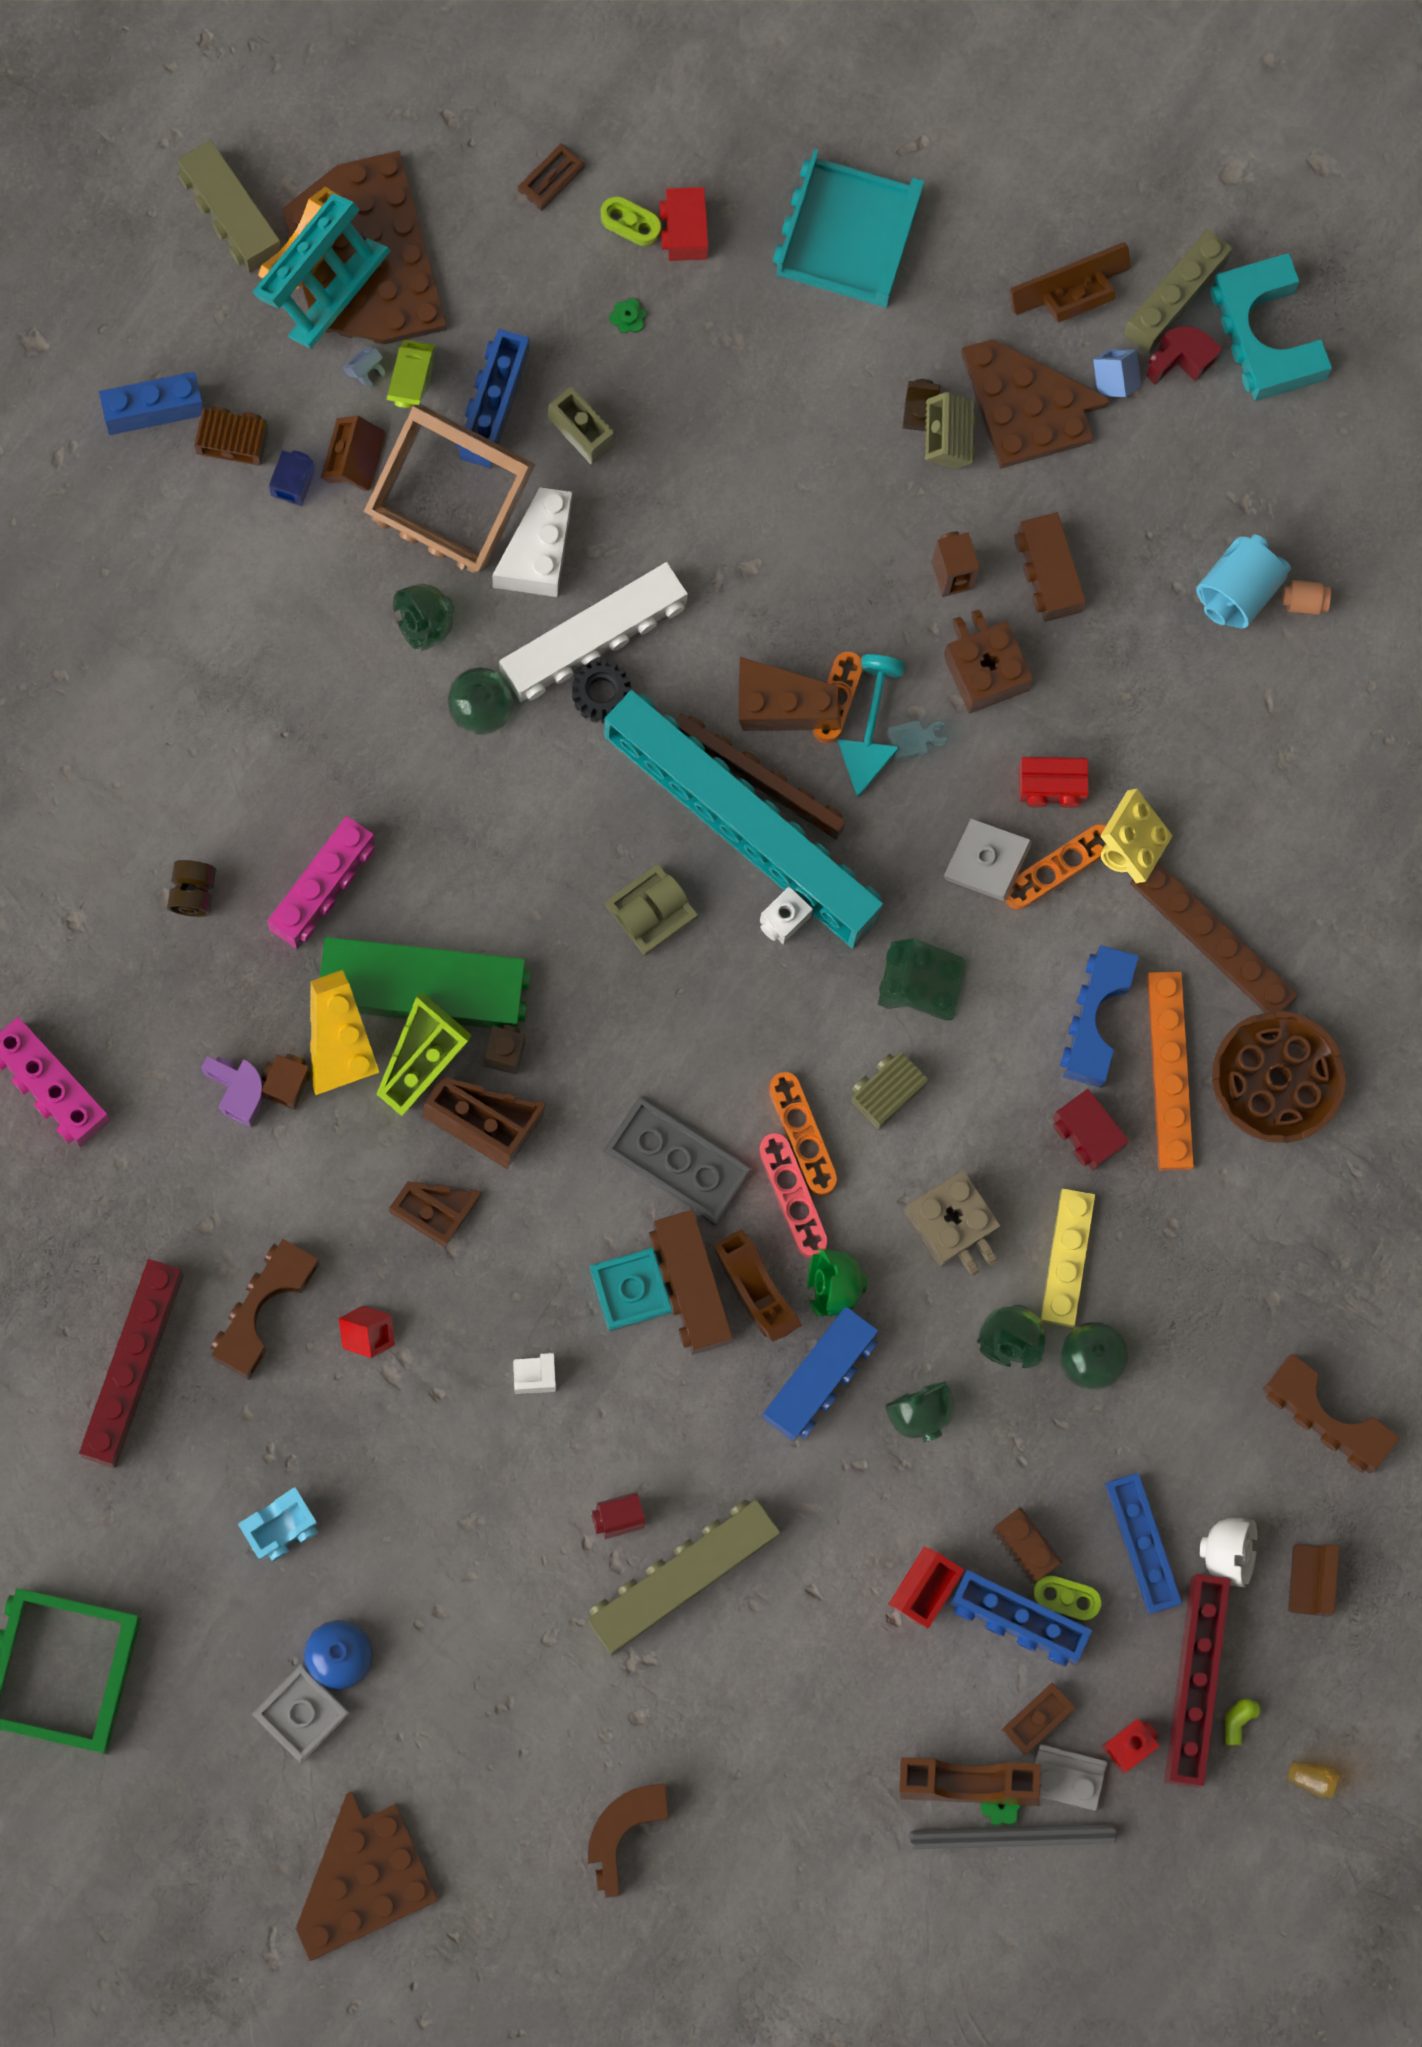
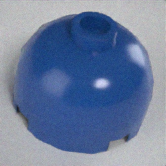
(338, 1654)

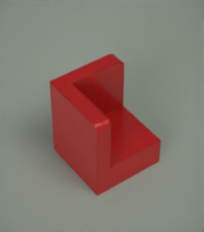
(366, 1331)

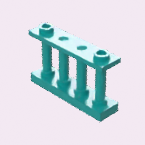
(303, 255)

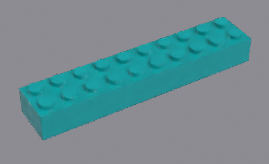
(742, 817)

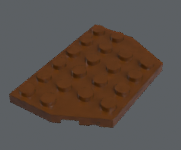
(401, 293)

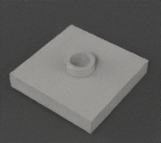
(987, 860)
(300, 1713)

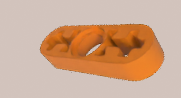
(853, 678)

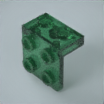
(921, 978)

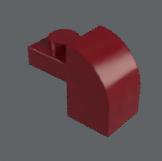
(1186, 347)

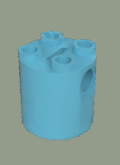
(1242, 582)

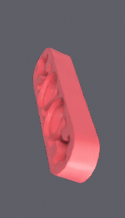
(788, 1197)

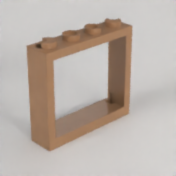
(414, 531)

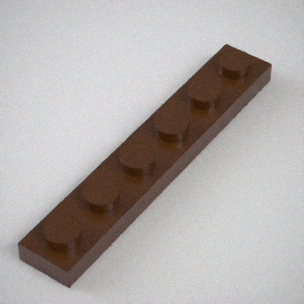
(769, 782)
(1215, 940)

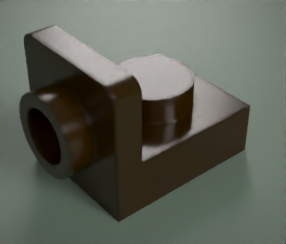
(915, 403)

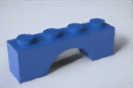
(1089, 1055)

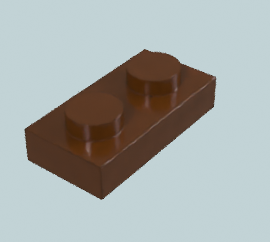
(1038, 1719)

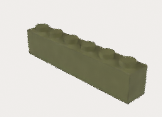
(682, 1577)

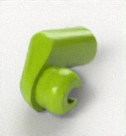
(1237, 1717)

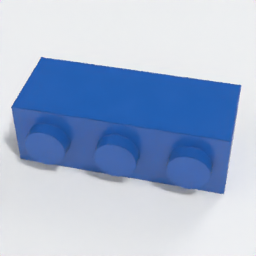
(151, 403)

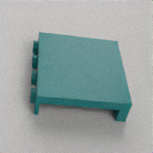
(847, 230)

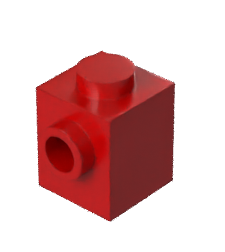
(1131, 1745)

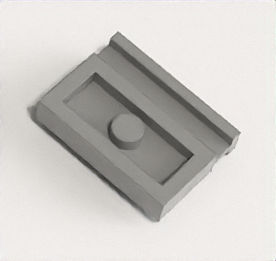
(1070, 1777)

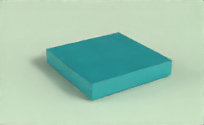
(630, 1289)

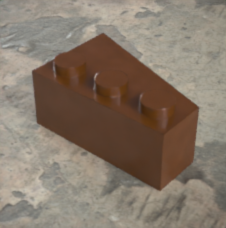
(785, 700)
(483, 1119)

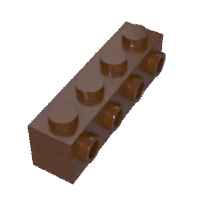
(691, 1282)

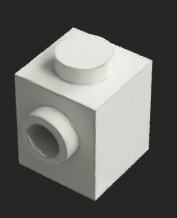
(785, 916)

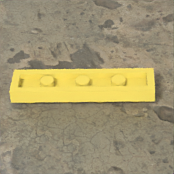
(1067, 1258)

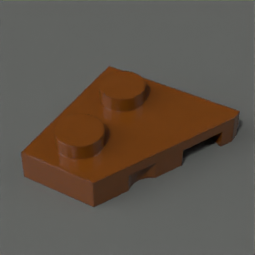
(434, 1209)

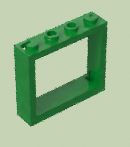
(116, 1679)

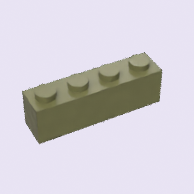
(228, 205)
(1177, 291)

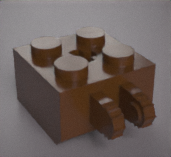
(989, 646)

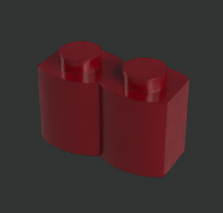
(618, 1516)

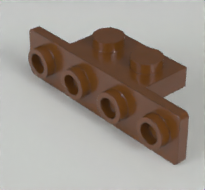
(1075, 286)

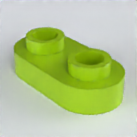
(632, 221)
(1066, 1598)

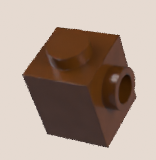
(285, 1080)

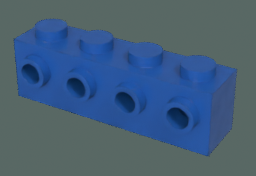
(496, 390)
(819, 1375)
(1019, 1617)

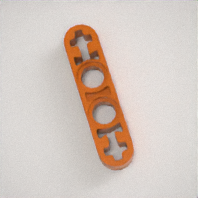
(1056, 863)
(798, 1135)

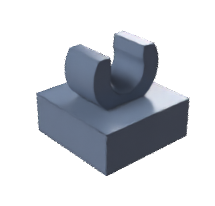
(362, 363)

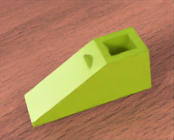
(411, 373)

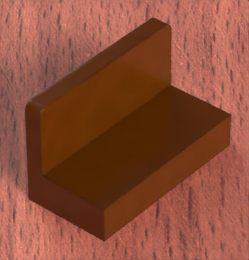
(353, 452)
(1313, 1579)

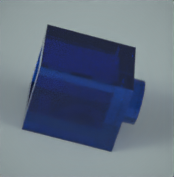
(292, 477)

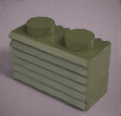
(580, 425)
(950, 430)
(888, 1089)

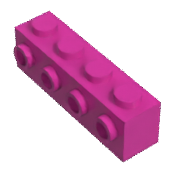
(321, 882)
(50, 1083)

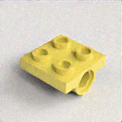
(1134, 837)

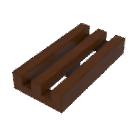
(534, 195)

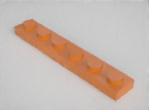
(1170, 1071)

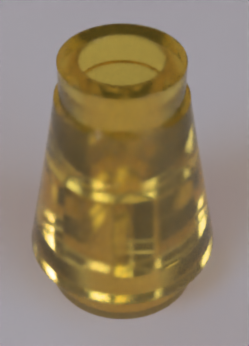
(1314, 1778)

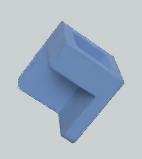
(1117, 372)

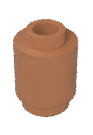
(1306, 597)

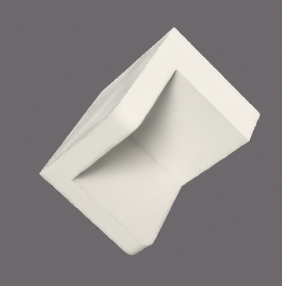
(534, 1374)

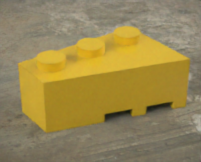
(338, 1037)

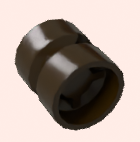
(192, 877)

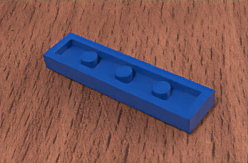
(1143, 1543)

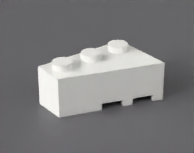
(538, 546)

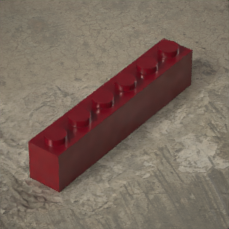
(131, 1363)
(1197, 1681)

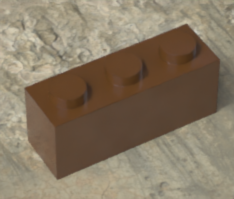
(1049, 567)

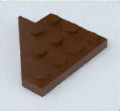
(1028, 405)
(363, 1880)

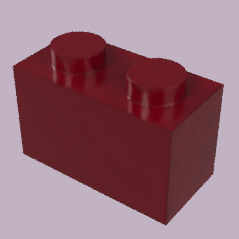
(1089, 1130)

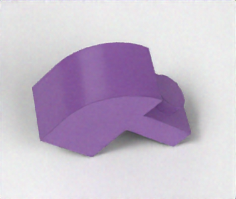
(244, 1089)

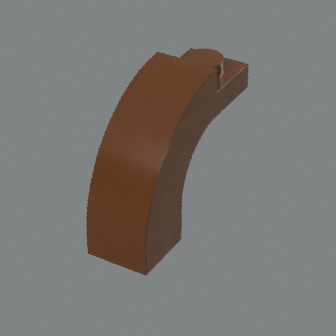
(755, 1286)
(625, 1812)

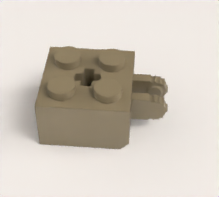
(950, 1240)

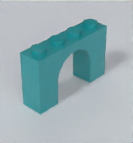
(1264, 368)

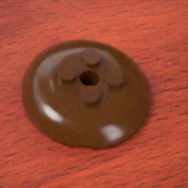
(1299, 1052)

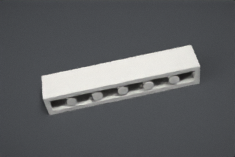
(593, 632)

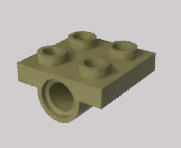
(651, 909)

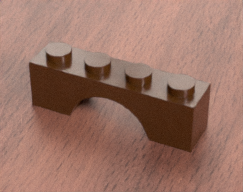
(286, 1271)
(1295, 1389)
(949, 1782)

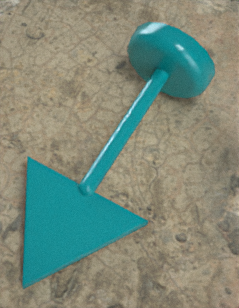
(864, 758)

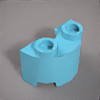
(279, 1525)

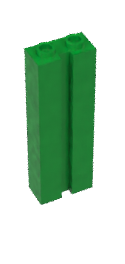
(467, 986)

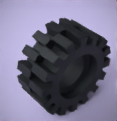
(591, 674)

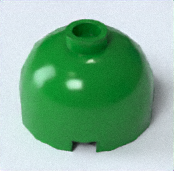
(836, 1282)

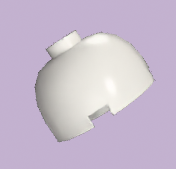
(1230, 1550)

